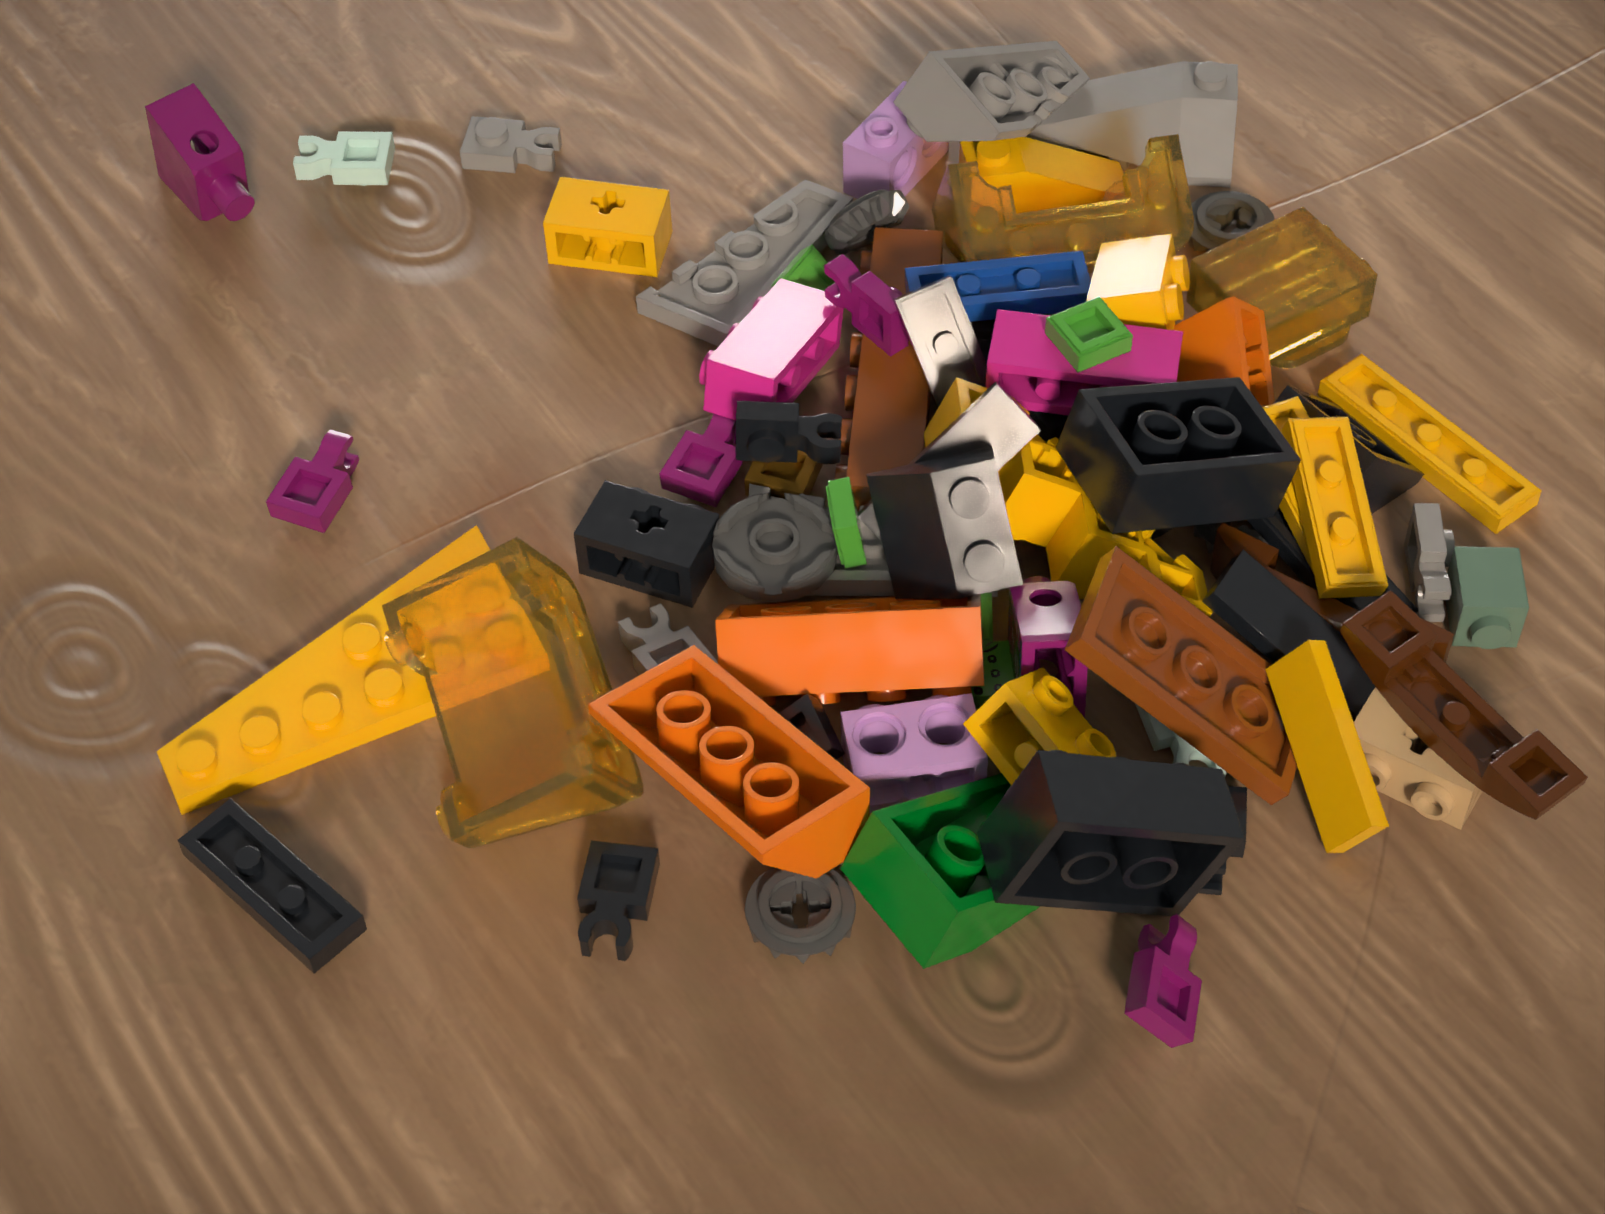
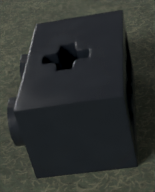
(647, 543)

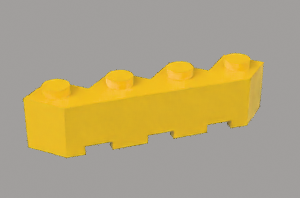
(1054, 512)

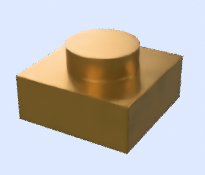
(784, 476)

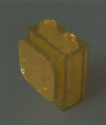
(1297, 276)

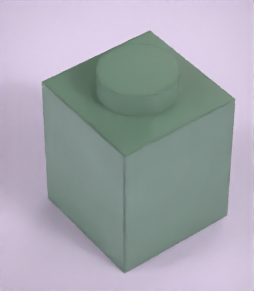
(1486, 597)

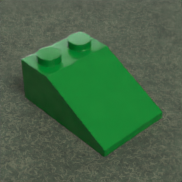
(928, 872)

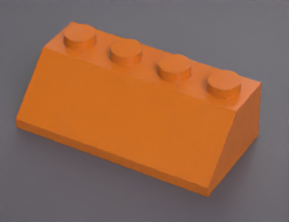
(853, 647)
(739, 763)

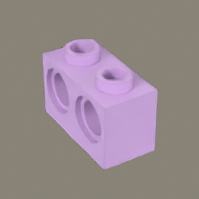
(887, 152)
(911, 739)

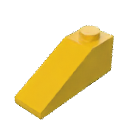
(1042, 172)

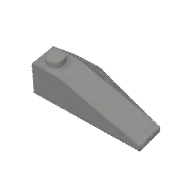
(988, 91)
(1124, 110)

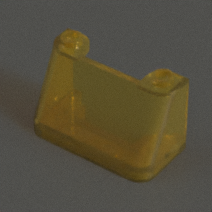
(1147, 202)
(511, 693)

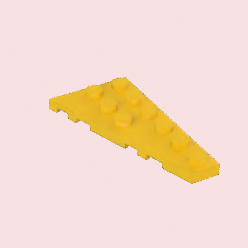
(313, 704)

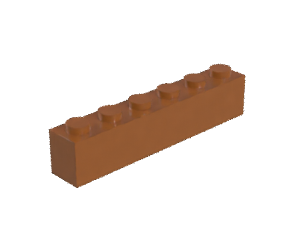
(888, 392)

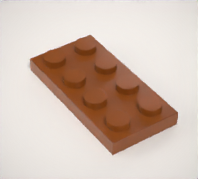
(1184, 673)

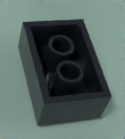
(1176, 454)
(1109, 834)

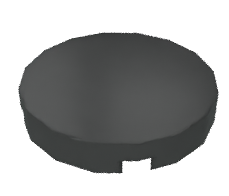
(774, 547)

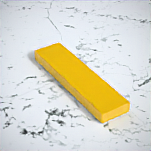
(1431, 443)

